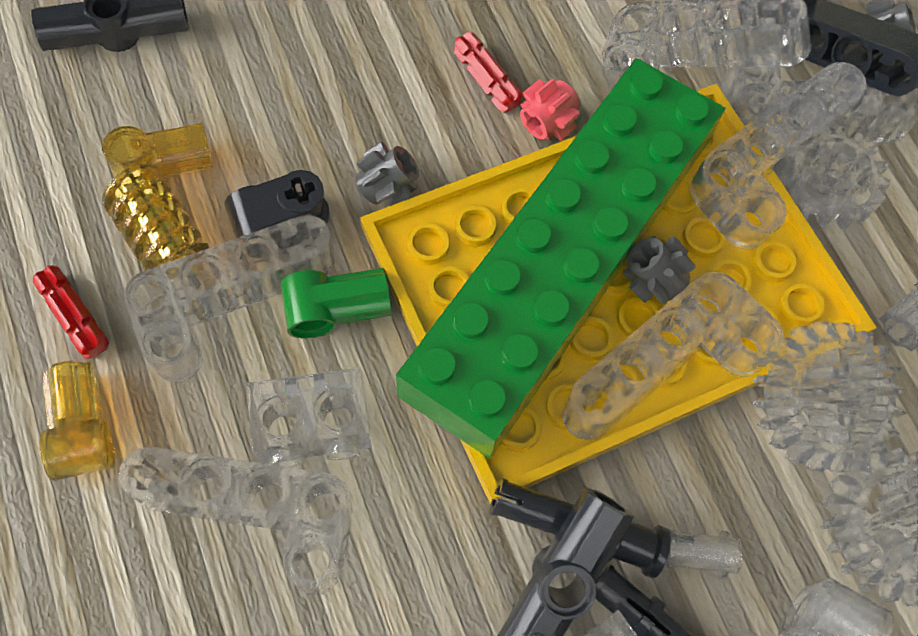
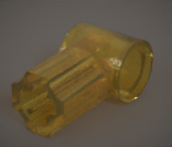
(171, 150)
(77, 434)

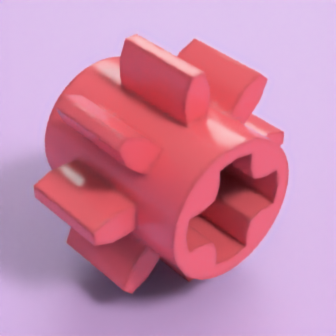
(550, 109)

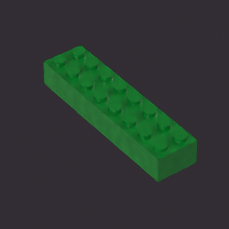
(557, 258)

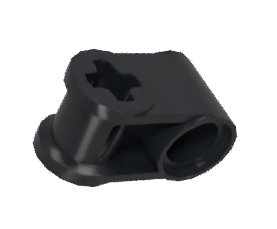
(275, 202)

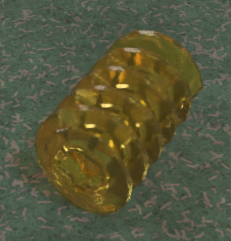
(150, 217)

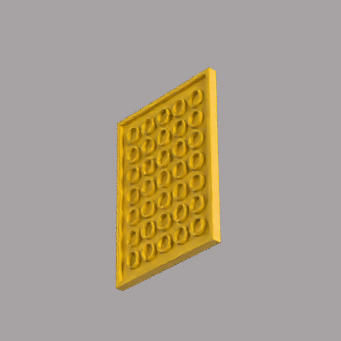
(444, 234)

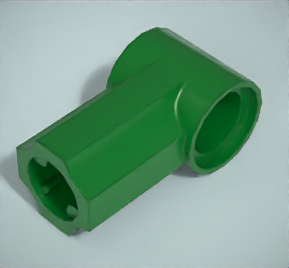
(321, 302)

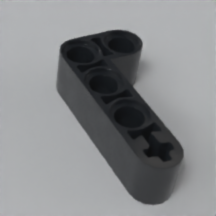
(891, 50)

